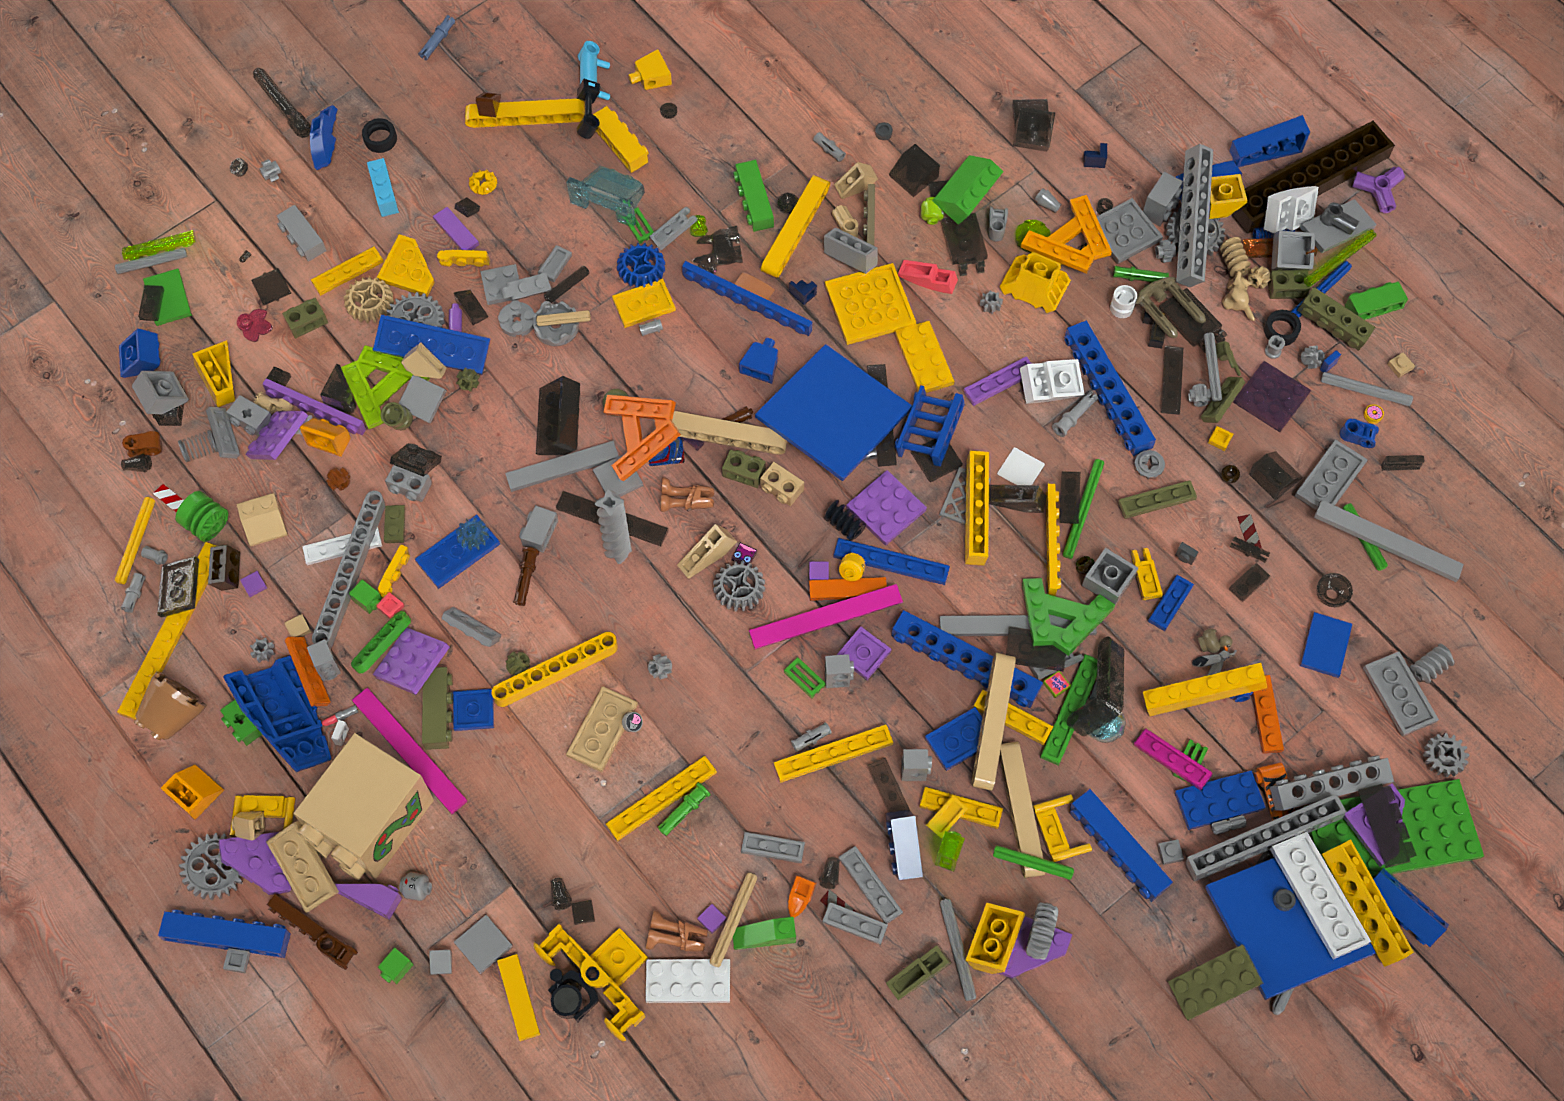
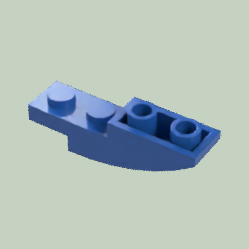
(321, 137)

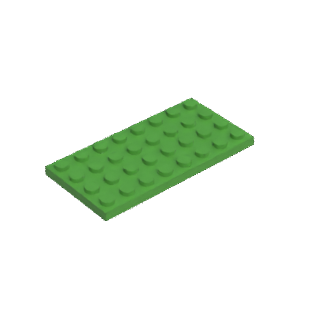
(1436, 823)

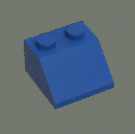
(139, 353)

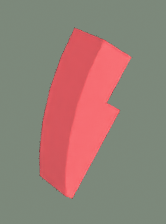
(928, 276)

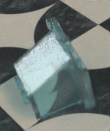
(609, 190)

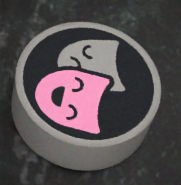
(632, 722)

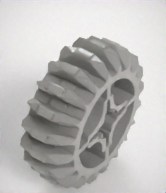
(751, 594)
(1042, 931)

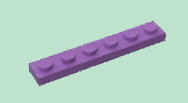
(313, 406)

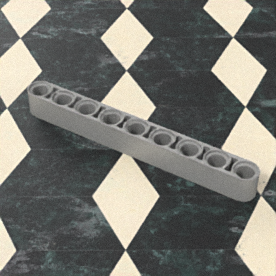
(349, 561)

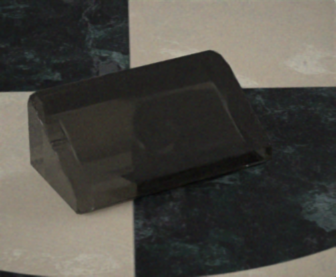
(470, 306)

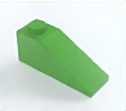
(765, 933)

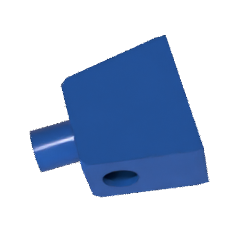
(760, 361)

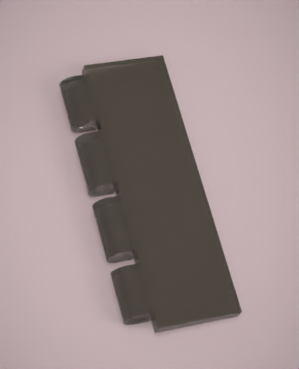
(1383, 823)

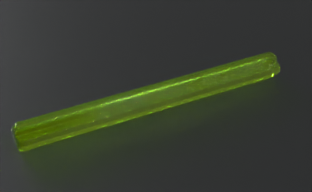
(1339, 258)

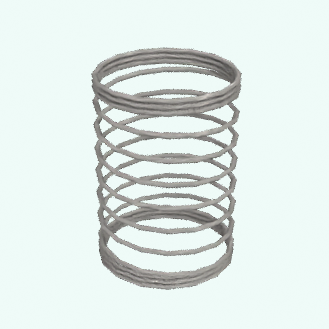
(183, 449)

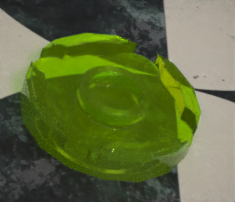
(1032, 225)

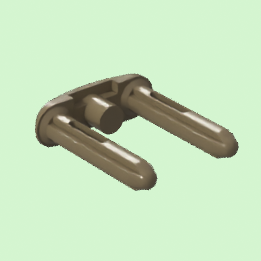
(1157, 290)

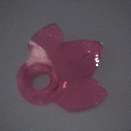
(256, 325)

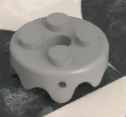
(555, 336)

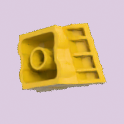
(1036, 281)

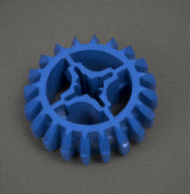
(643, 271)

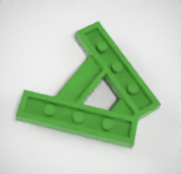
(1084, 617)

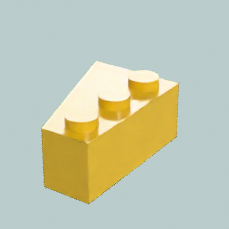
(215, 370)

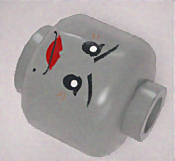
(415, 886)

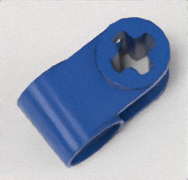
(1360, 434)

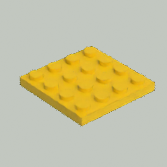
(870, 303)

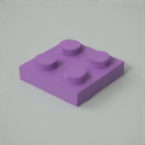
(865, 652)

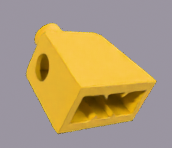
(651, 71)

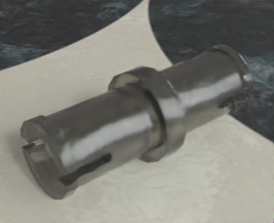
(1250, 549)

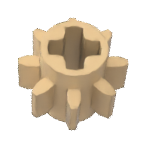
(1259, 277)

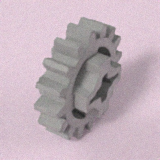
(1449, 764)

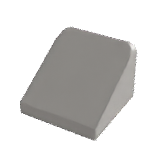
(440, 962)

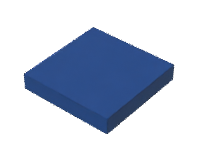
(473, 710)

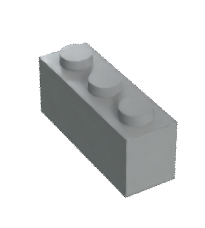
(300, 233)
(850, 250)

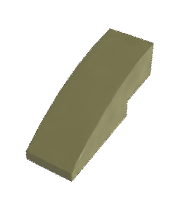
(918, 972)

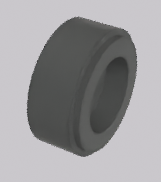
(883, 131)
(1284, 900)

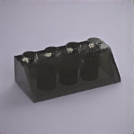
(558, 417)

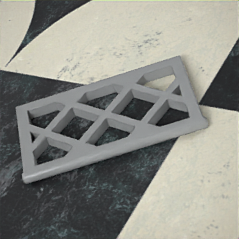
(949, 500)

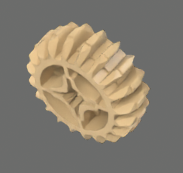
(371, 305)

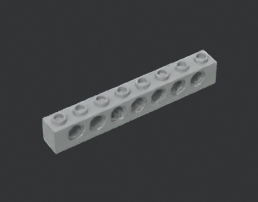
(1194, 216)
(1264, 837)

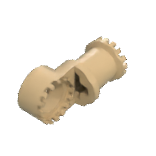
(272, 404)

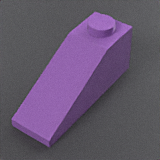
(374, 897)

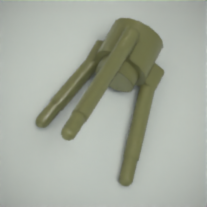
(1225, 353)

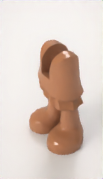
(695, 496)
(685, 933)

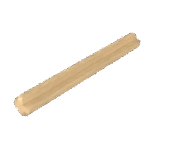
(733, 920)

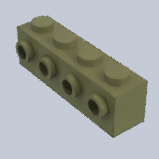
(1336, 319)

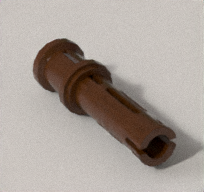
(527, 567)

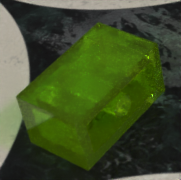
(949, 850)

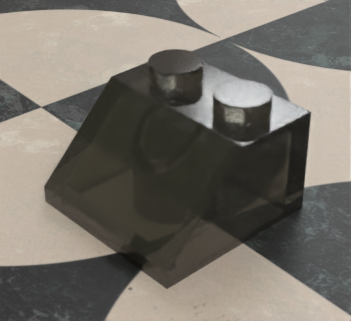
(915, 170)
(337, 392)
(1274, 474)

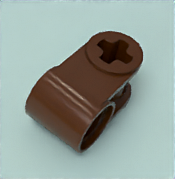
(338, 953)

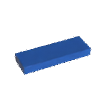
(1170, 603)

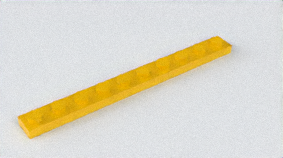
(164, 643)

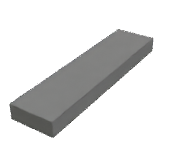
(870, 885)

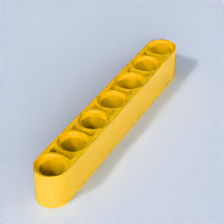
(528, 113)
(795, 226)
(549, 677)

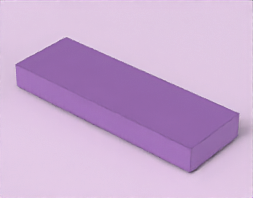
(455, 230)

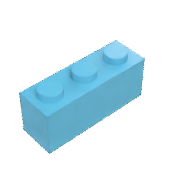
(382, 187)

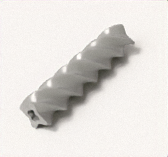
(614, 526)

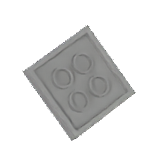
(1128, 230)

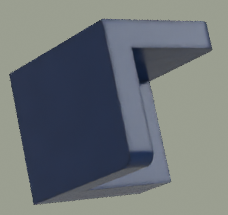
(1096, 159)
(802, 291)

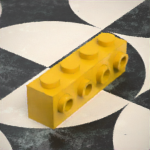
(621, 140)

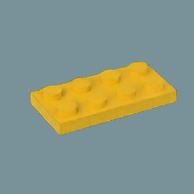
(924, 357)

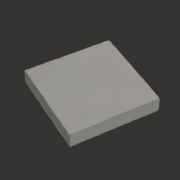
(422, 398)
(610, 481)
(483, 944)

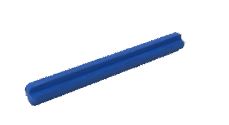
(1331, 280)

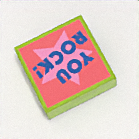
(1056, 684)

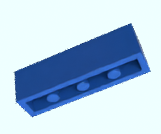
(1410, 910)

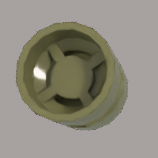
(396, 416)

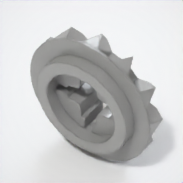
(1155, 459)

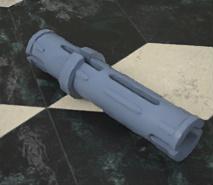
(440, 33)

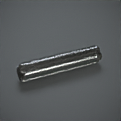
(566, 284)

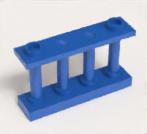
(942, 437)

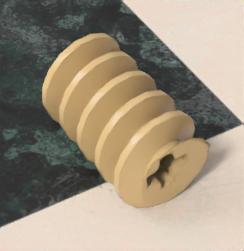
(1235, 257)

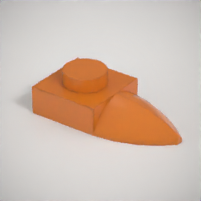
(800, 895)

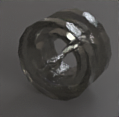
(1104, 201)

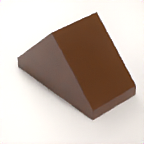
(488, 104)

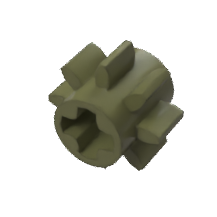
(467, 379)
(517, 663)

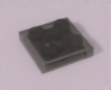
(415, 459)

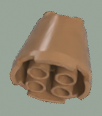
(167, 707)

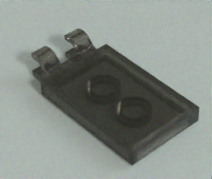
(965, 243)
(1187, 326)

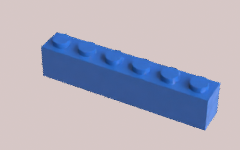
(1120, 845)
(224, 934)

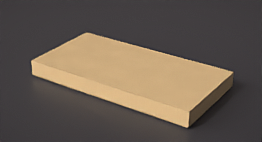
(601, 729)
(302, 867)

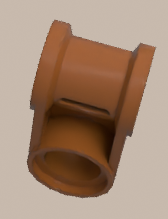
(144, 443)

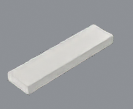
(333, 548)

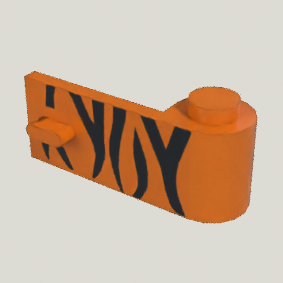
(1266, 777)

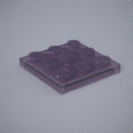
(1272, 396)

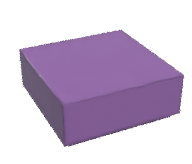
(818, 570)
(253, 584)
(711, 918)

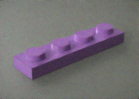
(995, 382)

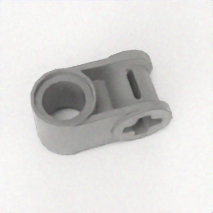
(997, 223)

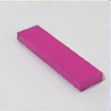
(1173, 759)

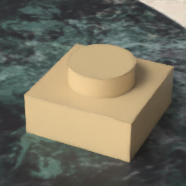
(1401, 365)

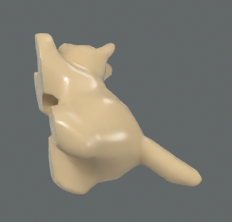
(1237, 298)

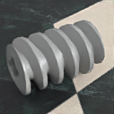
(1432, 664)

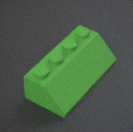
(967, 187)

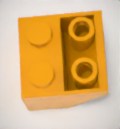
(192, 790)

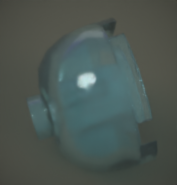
(1111, 731)

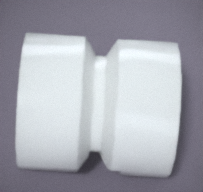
(1123, 301)

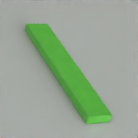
(1075, 699)

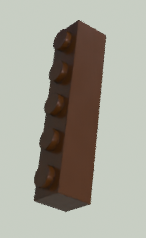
(295, 918)

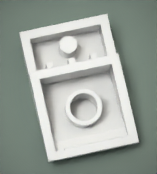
(1290, 208)
(1052, 381)

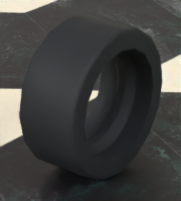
(379, 146)
(1287, 316)

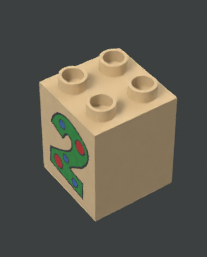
(362, 808)

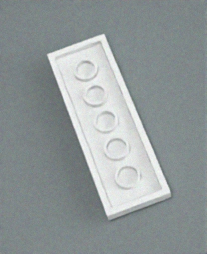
(1320, 895)

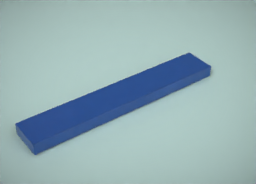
(894, 561)

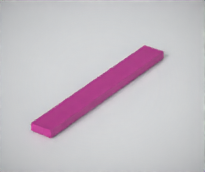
(825, 616)
(409, 750)

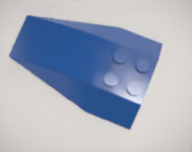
(282, 712)

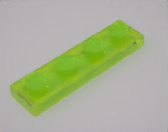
(153, 247)

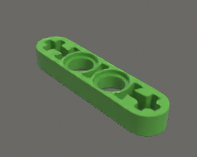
(381, 642)

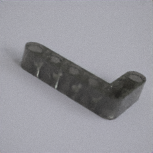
(1110, 690)

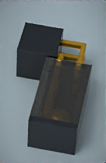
(1156, 334)

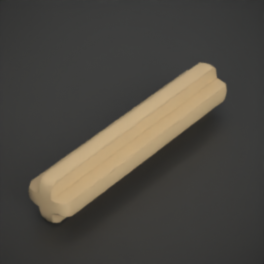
(563, 318)

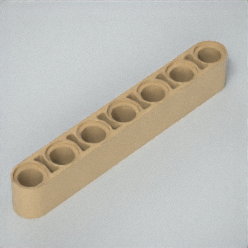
(729, 433)
(993, 721)
(1020, 804)

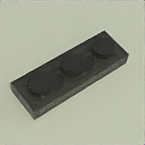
(1070, 497)

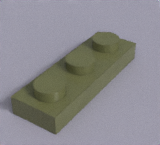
(1229, 391)

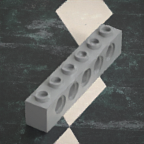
(1379, 774)

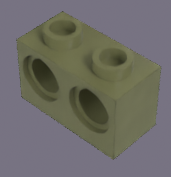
(1288, 288)
(306, 321)
(741, 472)

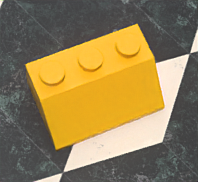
(994, 939)

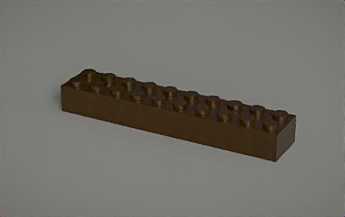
(1322, 169)

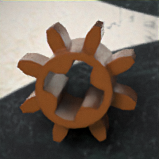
(338, 479)

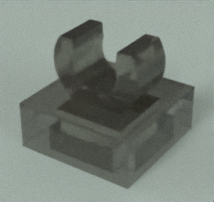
(279, 376)

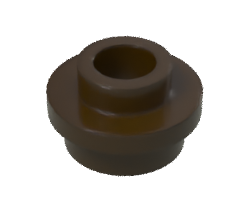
(1232, 470)
(1084, 564)

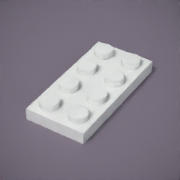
(687, 981)

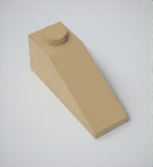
(707, 551)

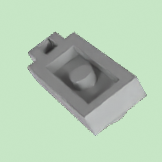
(526, 287)

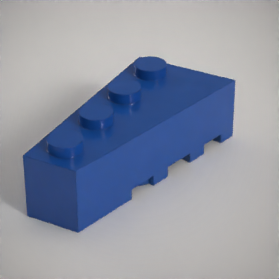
(1271, 143)

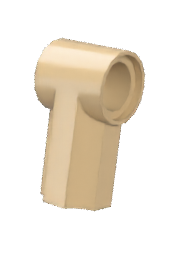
(845, 220)

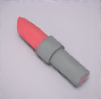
(341, 715)

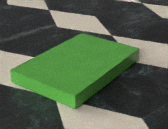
(174, 301)

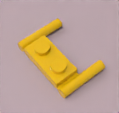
(271, 805)
(1053, 832)

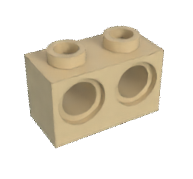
(785, 481)

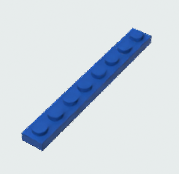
(747, 298)

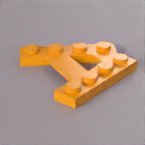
(1054, 245)

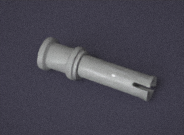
(1070, 418)

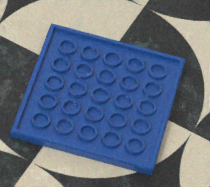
(833, 412)
(1279, 942)

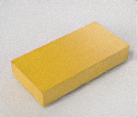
(947, 816)

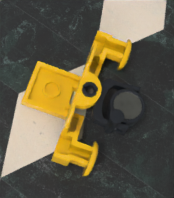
(616, 956)

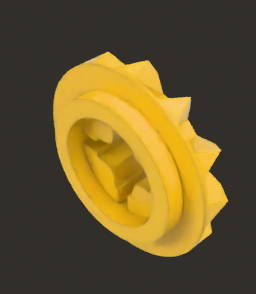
(485, 188)

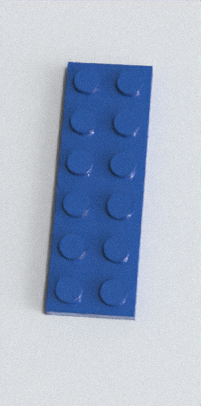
(450, 347)

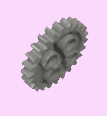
(1214, 240)
(426, 305)
(199, 878)

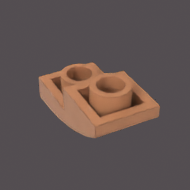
(754, 285)

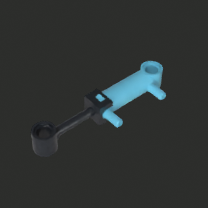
(589, 88)

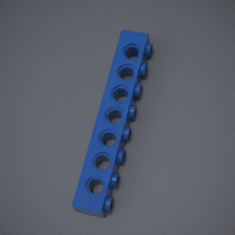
(1118, 393)
(961, 649)

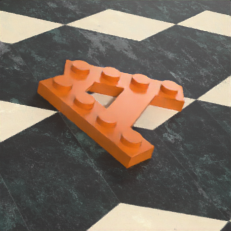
(638, 449)

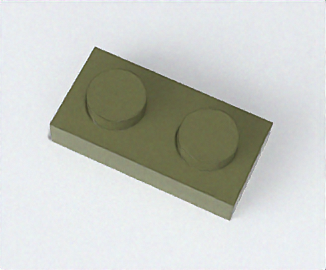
(394, 524)

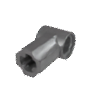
(1335, 216)

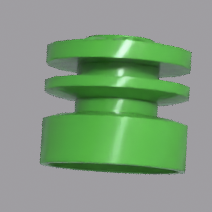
(201, 516)

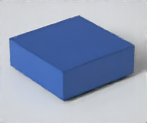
(1330, 361)

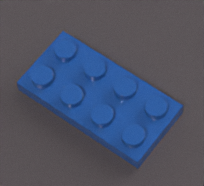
(449, 558)
(1220, 800)

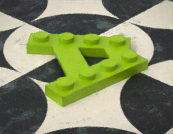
(371, 399)

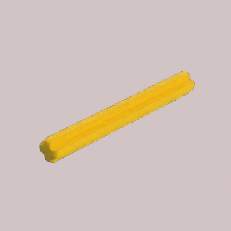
(134, 540)

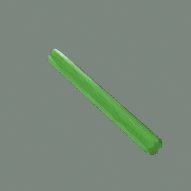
(1084, 508)

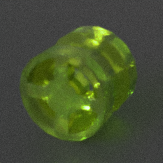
(699, 228)

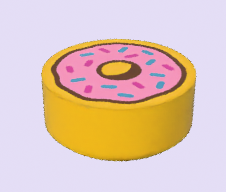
(1373, 414)

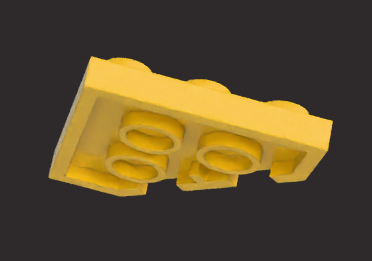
(406, 267)

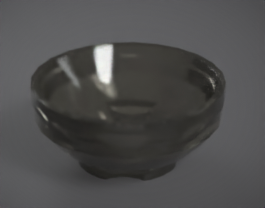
(1339, 584)

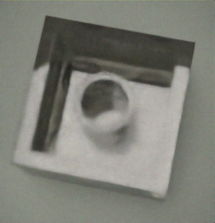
(1033, 129)

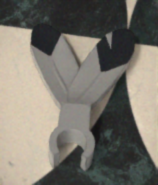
(1215, 660)

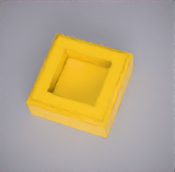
(1220, 438)

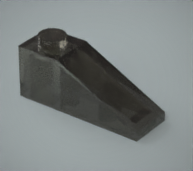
(1018, 497)

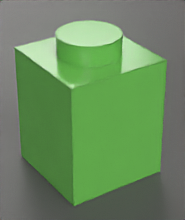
(365, 596)
(394, 966)

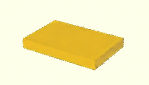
(643, 303)

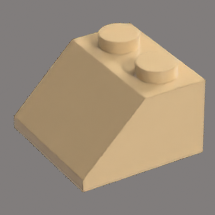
(262, 519)

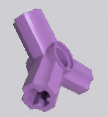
(1380, 187)

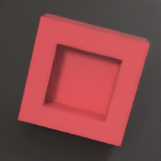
(390, 605)

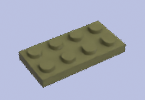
(1215, 982)

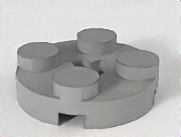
(513, 310)

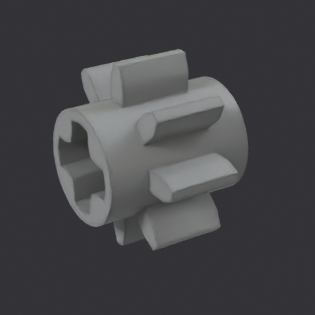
(270, 170)
(1165, 251)
(991, 302)
(1312, 357)
(1199, 395)
(258, 646)
(660, 666)

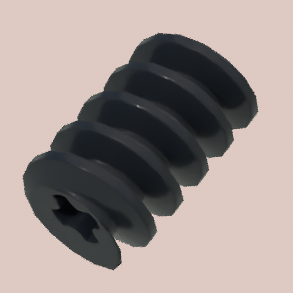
(843, 521)

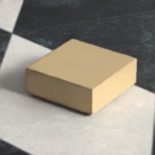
(298, 626)

